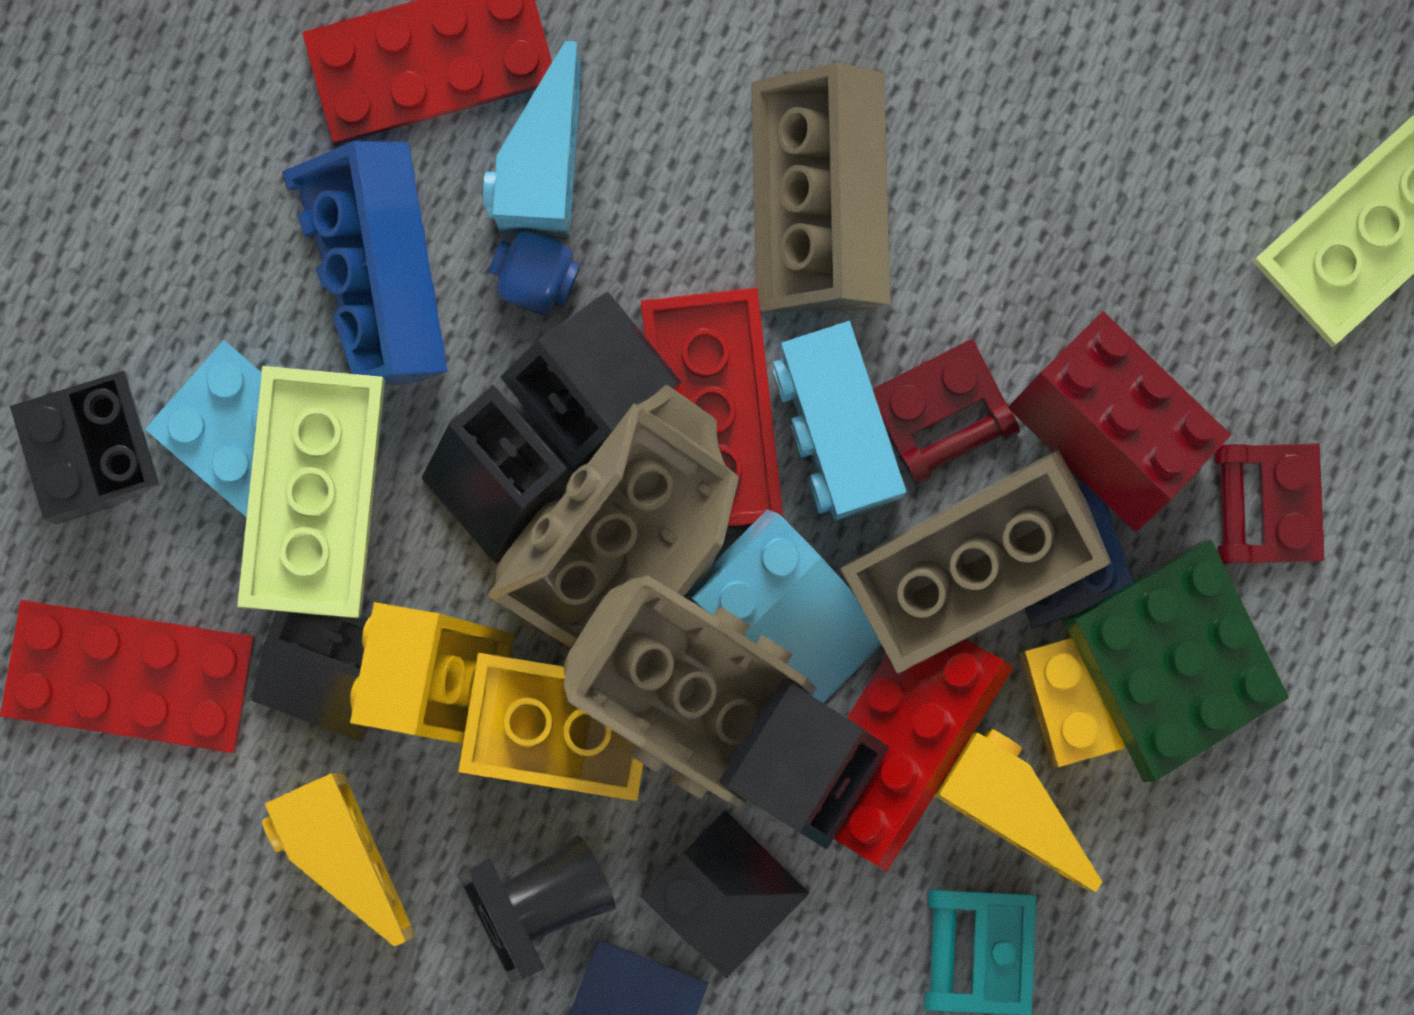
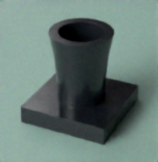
(536, 903)

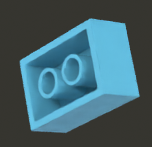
(214, 423)
(838, 423)

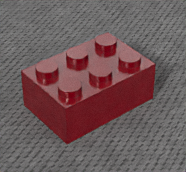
(1119, 421)

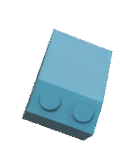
(538, 157)
(791, 598)

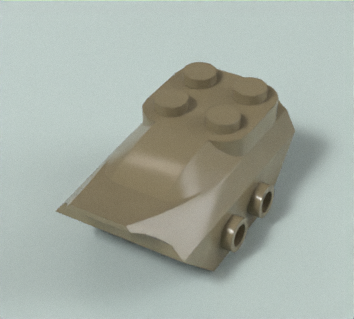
(641, 507)
(675, 681)

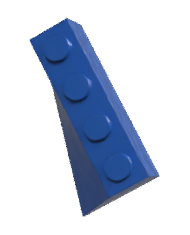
(374, 258)

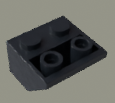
(587, 377)
(85, 448)
(495, 472)
(311, 669)
(804, 763)

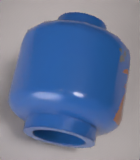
(534, 271)

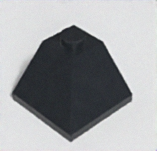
(725, 894)

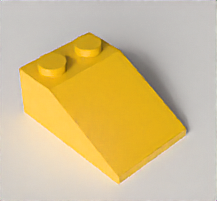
(420, 671)
(1068, 705)
(532, 734)
(1010, 801)
(333, 845)

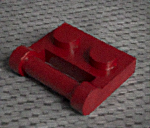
(935, 393)
(1287, 503)

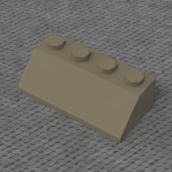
(821, 190)
(977, 561)

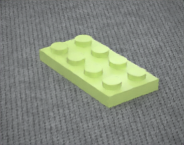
(1351, 243)
(311, 492)

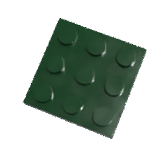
(1176, 660)

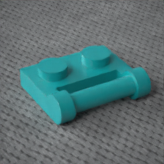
(999, 952)

